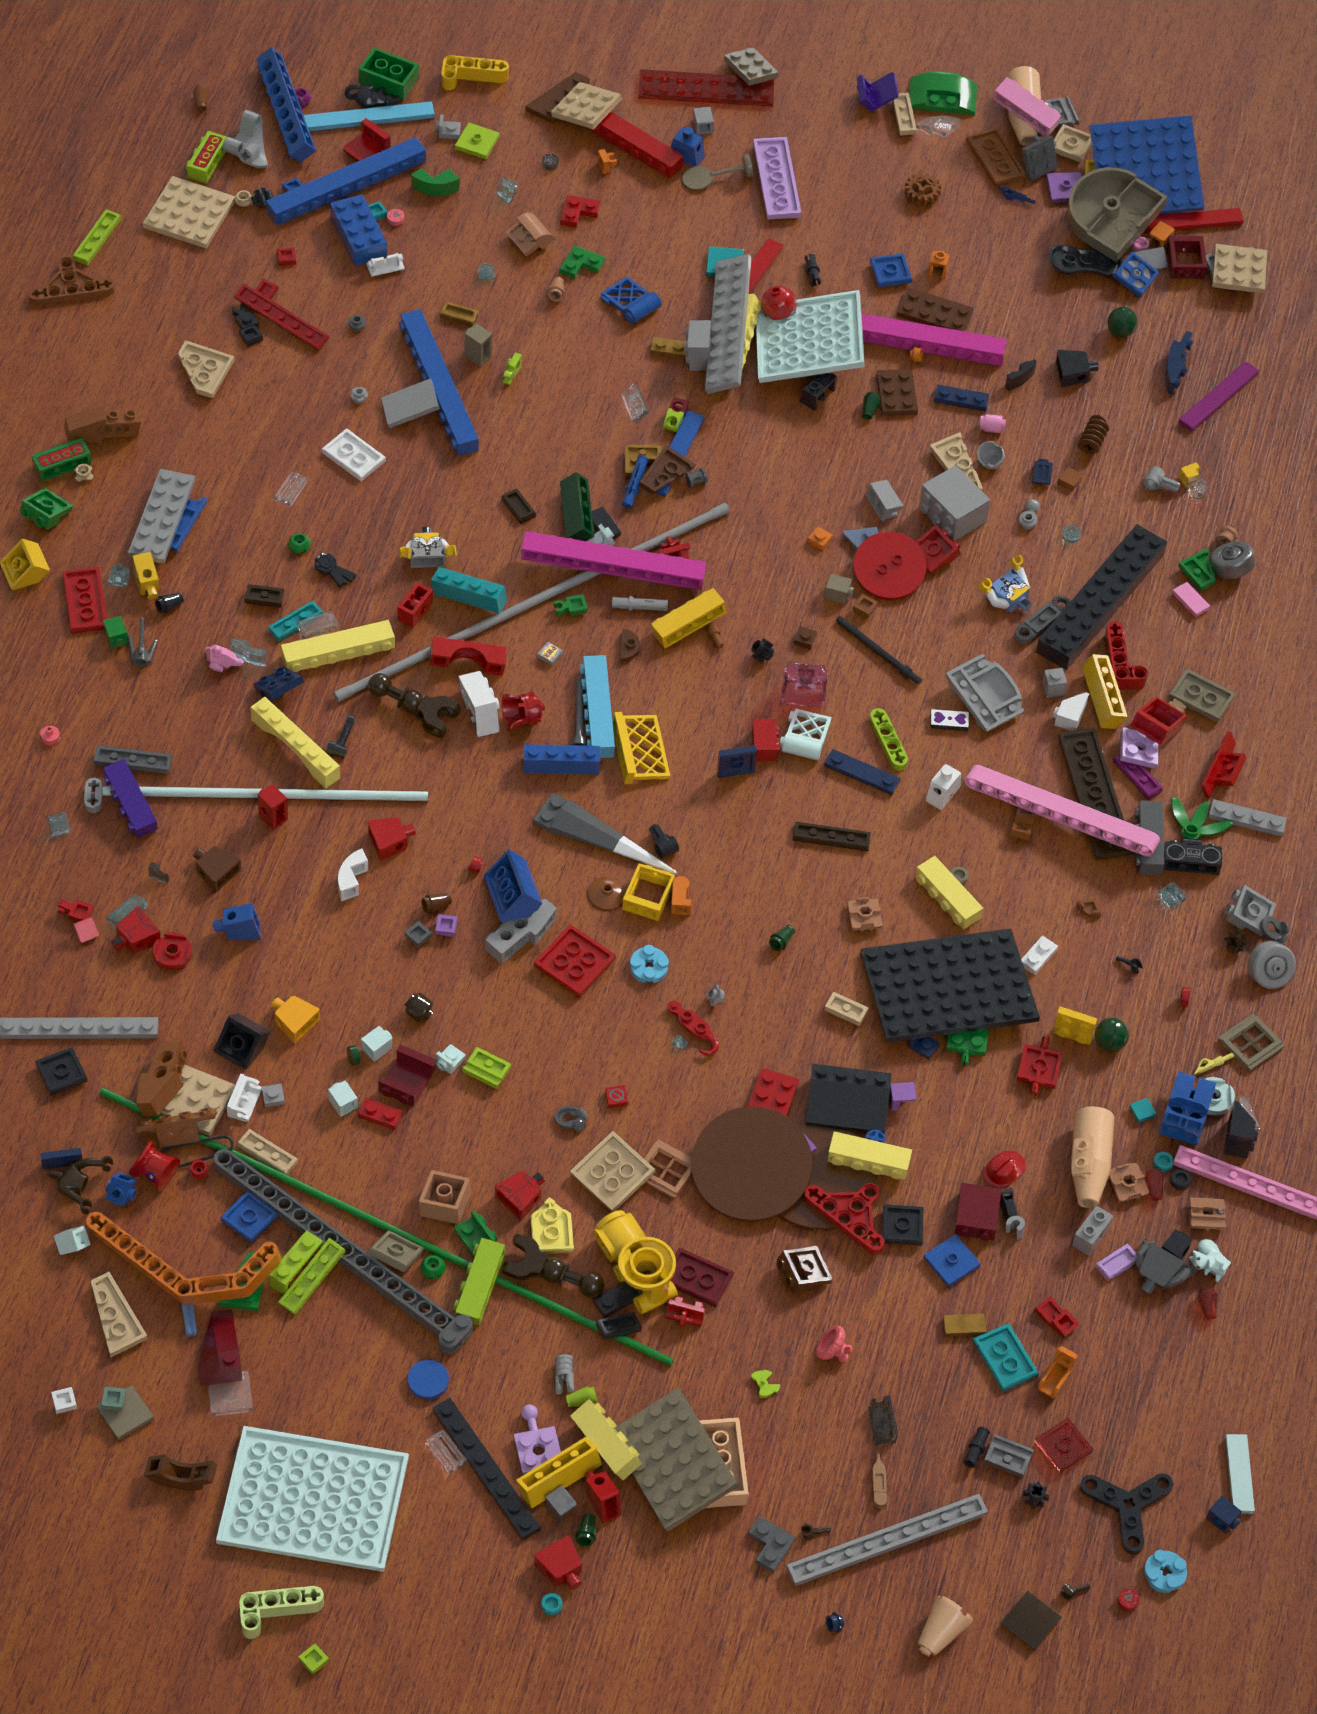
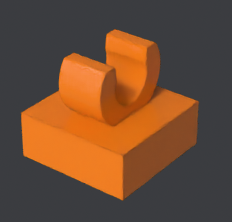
(605, 161)

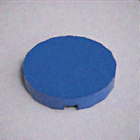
(428, 1379)

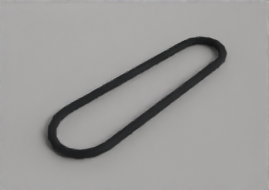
(202, 1140)

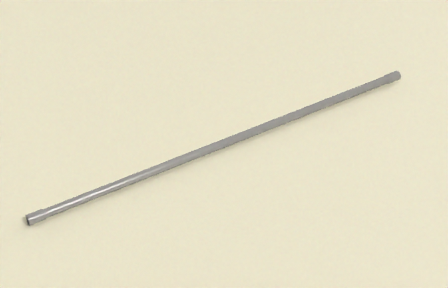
(349, 690)

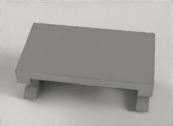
(883, 499)

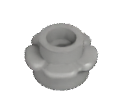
(359, 395)

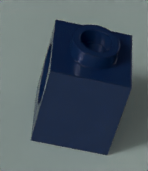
(1224, 1515)

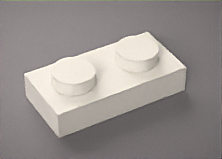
(1039, 955)

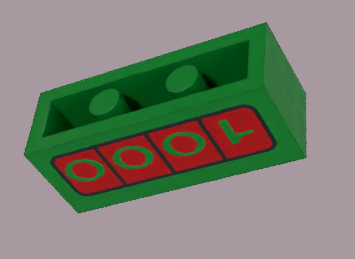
(61, 459)

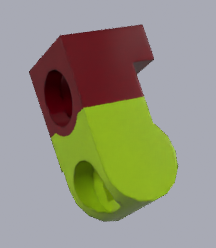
(675, 414)

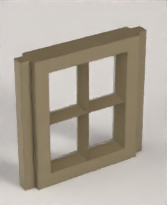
(1262, 1055)

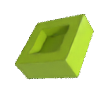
(313, 1659)

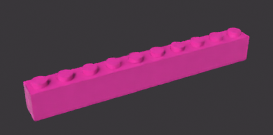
(933, 339)
(613, 560)

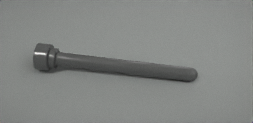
(579, 739)

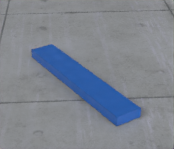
(684, 438)

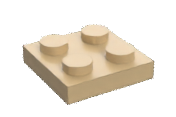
(1072, 143)

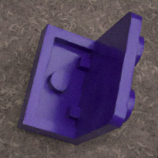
(878, 93)

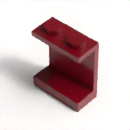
(407, 1076)
(978, 1211)

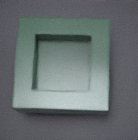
(113, 1398)

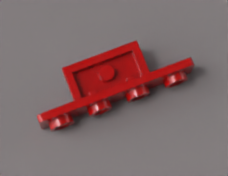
(1224, 767)

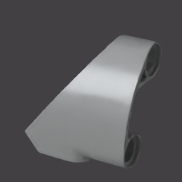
(249, 141)

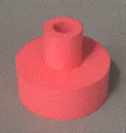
(50, 735)

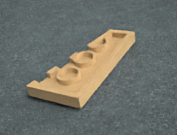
(953, 452)
(118, 1320)

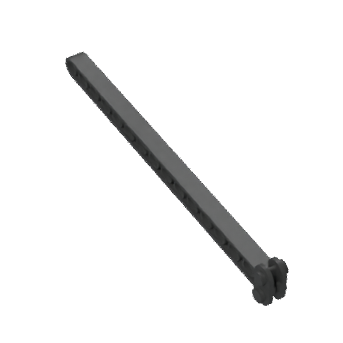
(451, 1333)

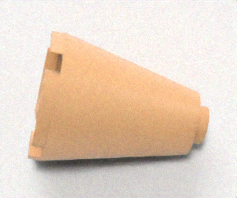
(942, 1626)

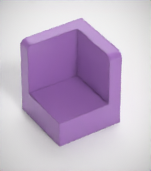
(901, 1093)

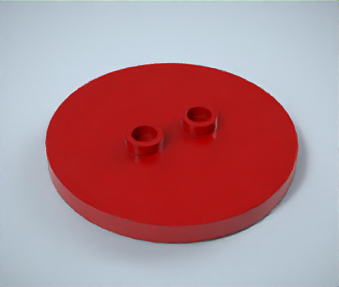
(889, 566)

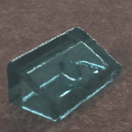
(125, 908)

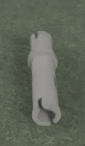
(640, 604)

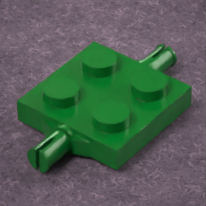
(968, 1044)

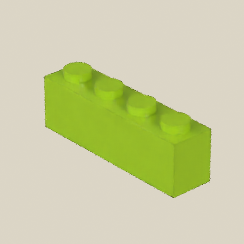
(480, 1280)

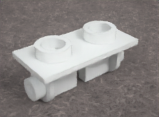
(382, 266)

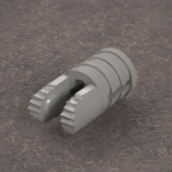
(564, 1372)

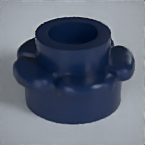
(834, 1622)

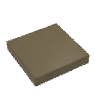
(396, 1251)
(134, 1415)

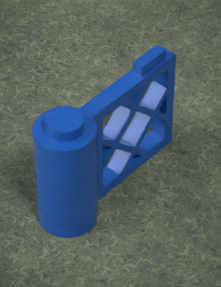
(638, 307)

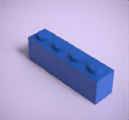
(561, 759)

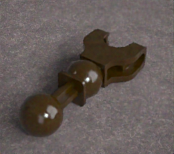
(426, 709)
(552, 1269)

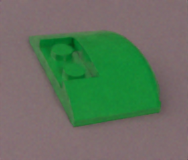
(943, 92)

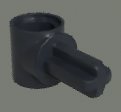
(664, 844)

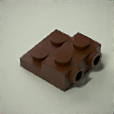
(803, 1269)

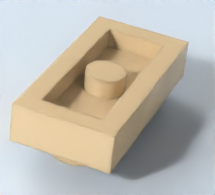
(846, 1009)

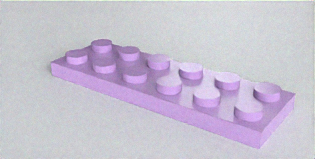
(777, 178)

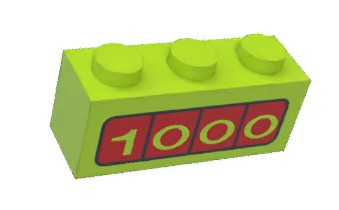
(206, 157)
(295, 1262)

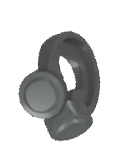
(1281, 927)
(577, 1124)

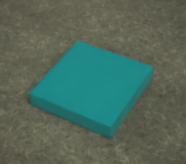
(718, 254)

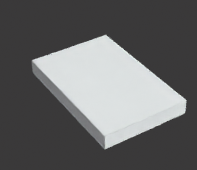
(353, 455)

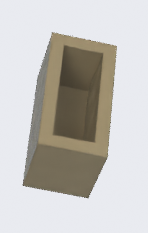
(478, 344)

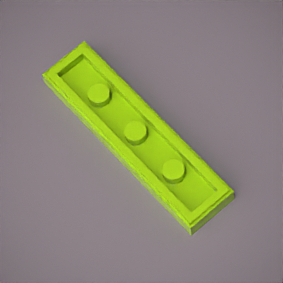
(96, 237)
(312, 1276)

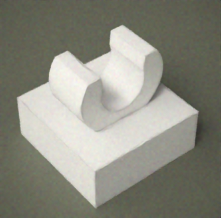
(64, 1400)

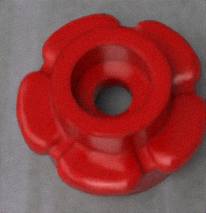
(476, 864)
(196, 1165)

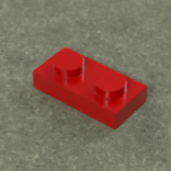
(380, 1113)

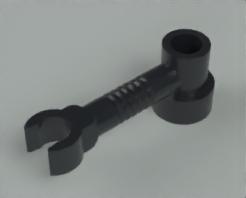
(338, 748)

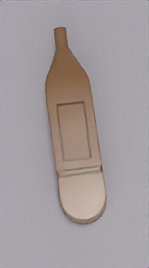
(879, 1483)

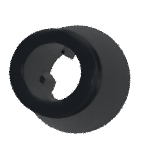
(168, 602)

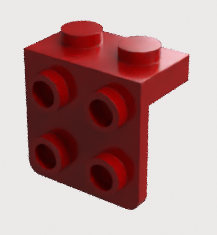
(369, 142)

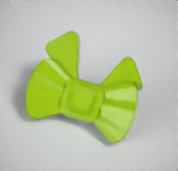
(766, 1390)

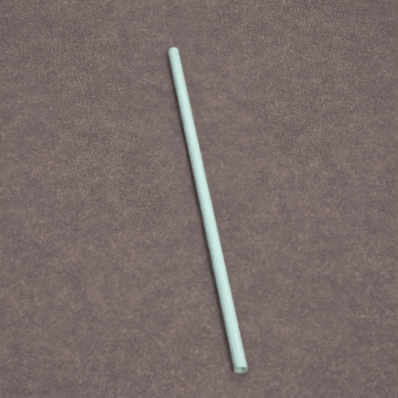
(289, 793)

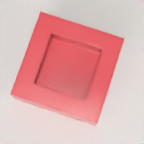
(85, 929)

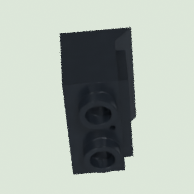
(815, 389)

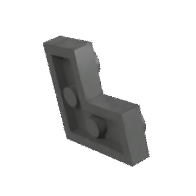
(775, 1542)

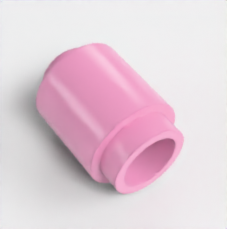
(992, 423)

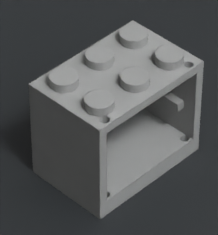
(954, 503)

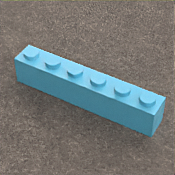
(598, 704)

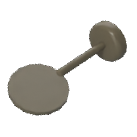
(701, 177)

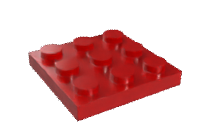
(574, 960)

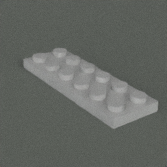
(162, 515)

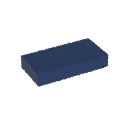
(60, 1158)

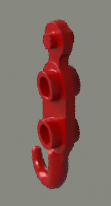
(694, 1025)

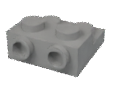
(1248, 909)

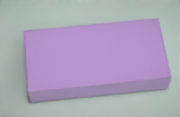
(1117, 1262)

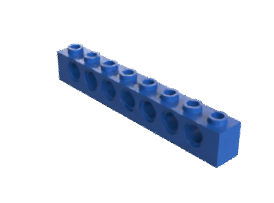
(285, 105)

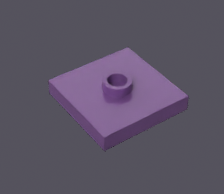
(1061, 185)

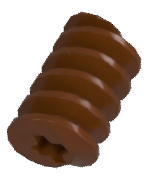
(1093, 434)

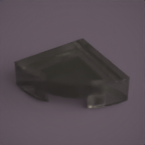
(156, 874)

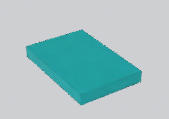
(1005, 1357)

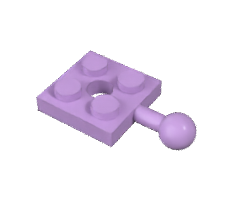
(1130, 753)
(535, 1437)

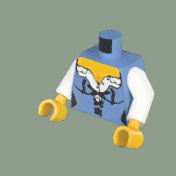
(1010, 589)

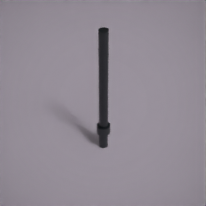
(905, 670)

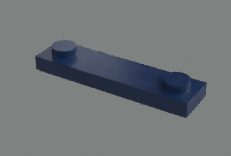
(862, 772)

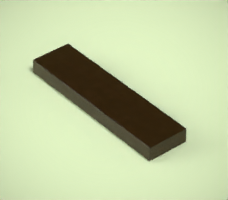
(831, 836)

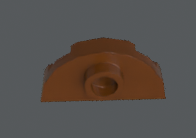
(630, 645)

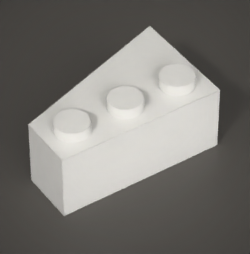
(481, 702)

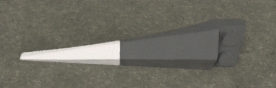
(574, 822)

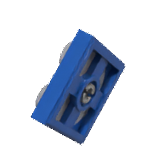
(1135, 274)

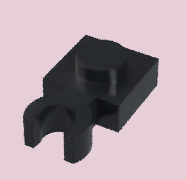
(243, 318)

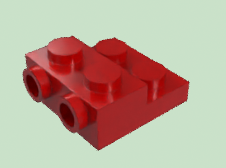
(938, 548)

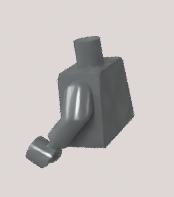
(1160, 1267)

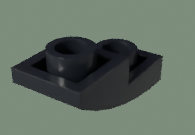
(1019, 377)

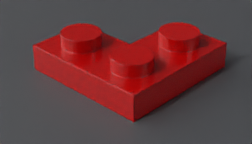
(578, 206)

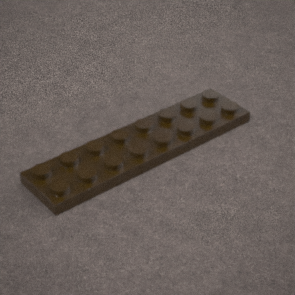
(1092, 783)

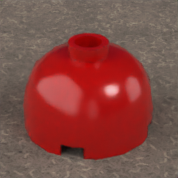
(778, 302)

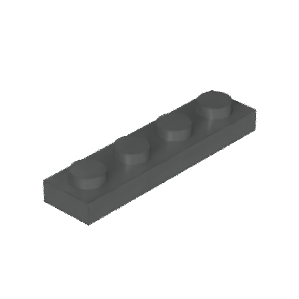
(135, 759)

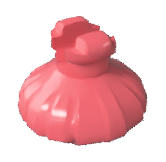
(833, 1345)

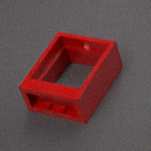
(1152, 727)

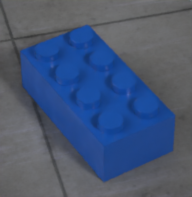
(358, 229)

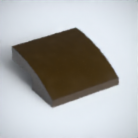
(1031, 1620)

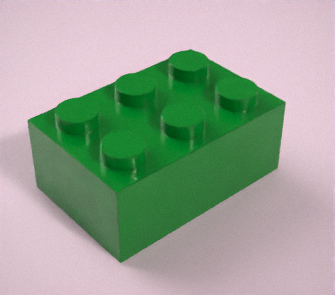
(390, 72)

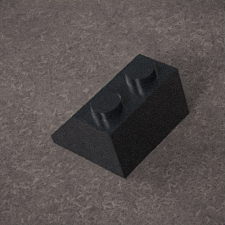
(241, 1040)
(1240, 1132)

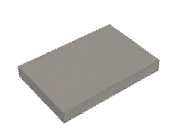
(410, 403)

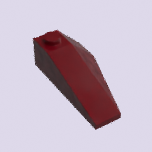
(220, 1351)

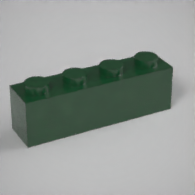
(577, 507)

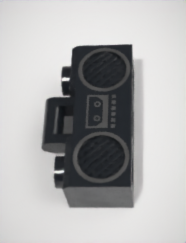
(1192, 857)

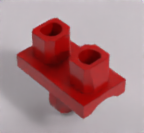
(673, 548)
(685, 1313)

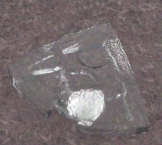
(939, 124)

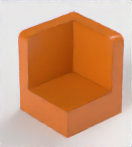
(1161, 233)

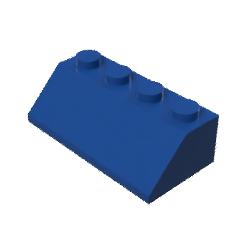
(512, 887)

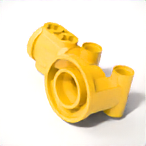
(635, 1253)

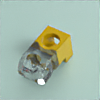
(1192, 481)

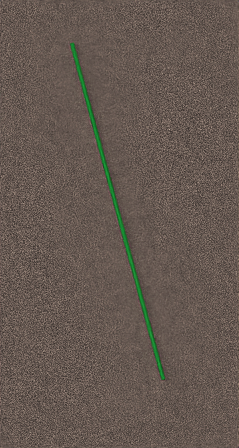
(386, 1226)

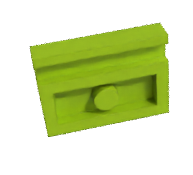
(486, 1068)

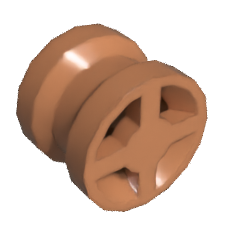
(1226, 535)

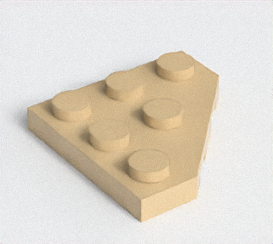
(204, 367)

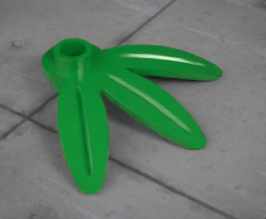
(1193, 829)

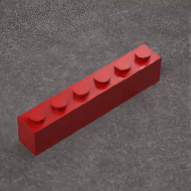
(639, 144)

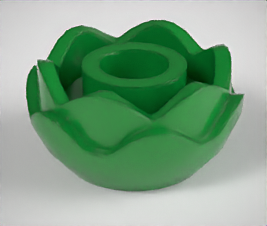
(299, 543)
(432, 1272)

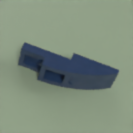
(1176, 362)

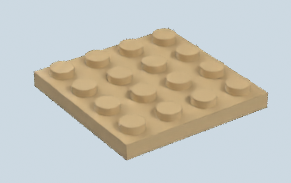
(189, 212)

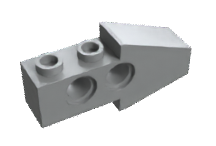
(531, 931)

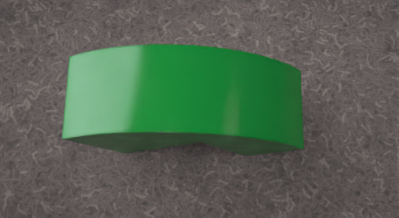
(442, 184)

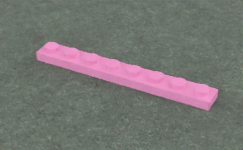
(1246, 1181)

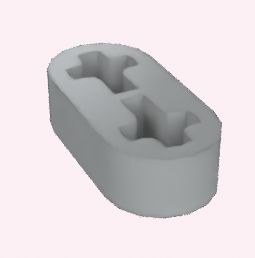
(89, 795)

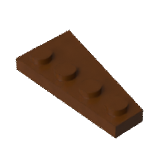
(549, 100)

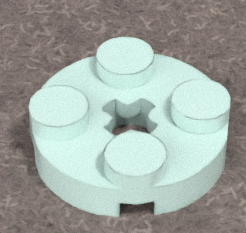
(1224, 1103)

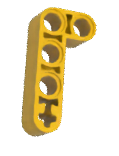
(472, 69)

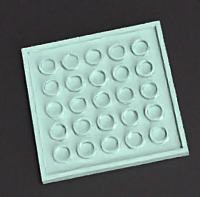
(814, 340)

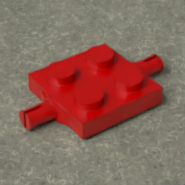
(1039, 1066)

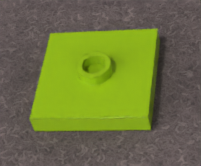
(477, 141)

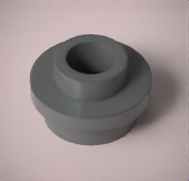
(357, 322)

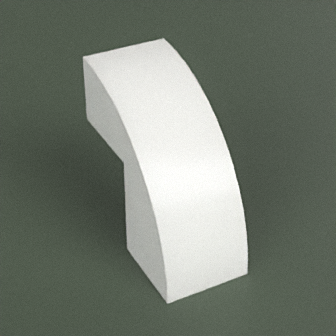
(353, 865)

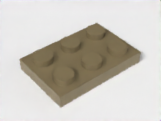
(751, 66)
(1202, 695)

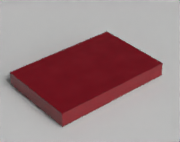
(700, 1277)

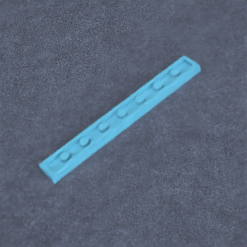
(377, 115)

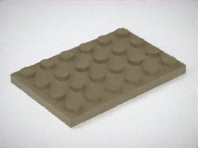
(678, 1460)

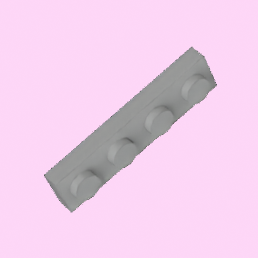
(1248, 818)

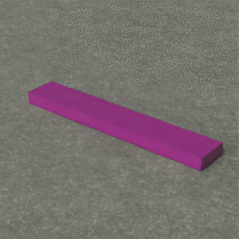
(1218, 396)

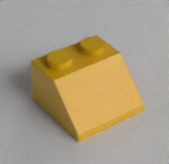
(24, 564)

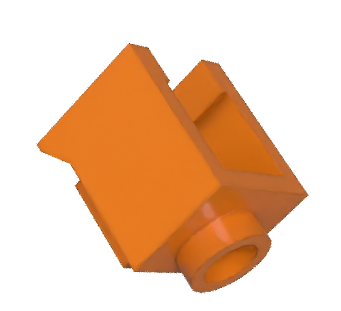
(940, 260)

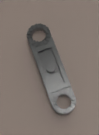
(1040, 620)

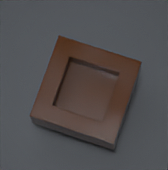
(805, 637)

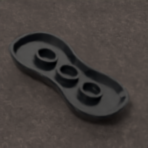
(1072, 260)

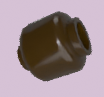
(419, 1007)

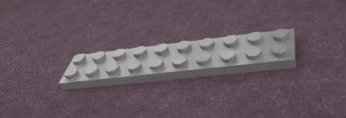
(728, 324)

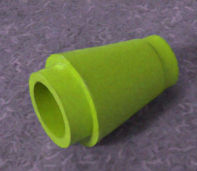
(579, 1397)

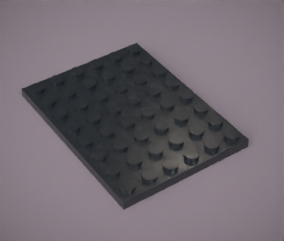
(949, 985)

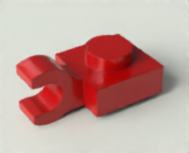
(76, 911)

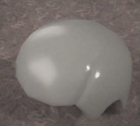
(990, 455)

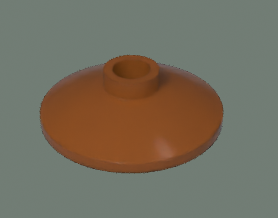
(606, 899)

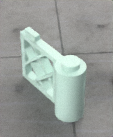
(803, 743)

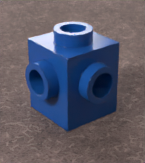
(121, 1189)

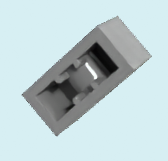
(1092, 1230)

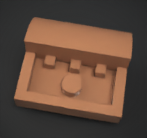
(529, 234)

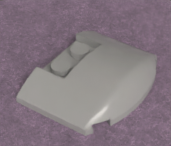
(986, 692)

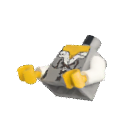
(427, 549)

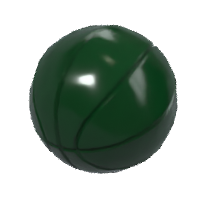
(1122, 322)
(1112, 1034)

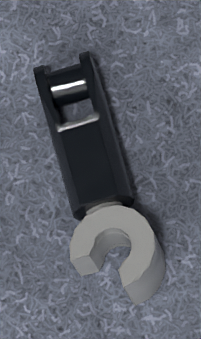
(1011, 1214)

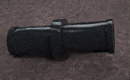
(812, 270)
(976, 1447)

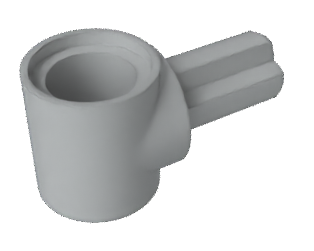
(1156, 479)

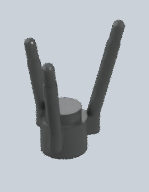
(140, 656)

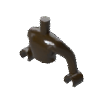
(74, 1181)

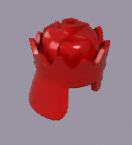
(521, 710)

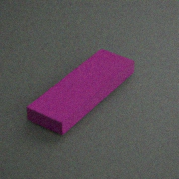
(1139, 777)

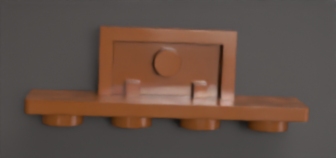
(177, 1129)

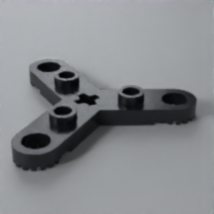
(1116, 1499)

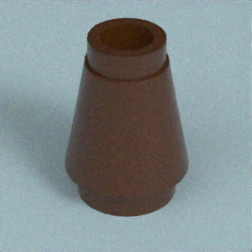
(435, 902)

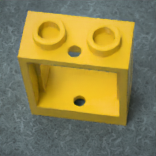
(644, 907)

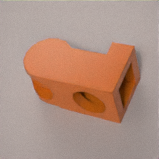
(680, 891)

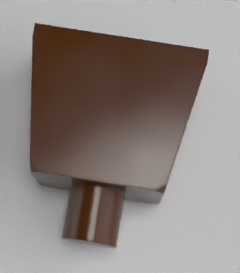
(216, 866)

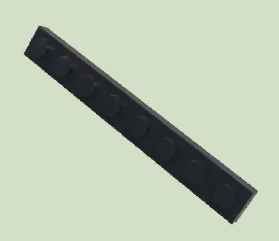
(486, 1469)

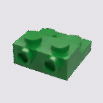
(45, 508)

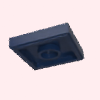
(736, 761)

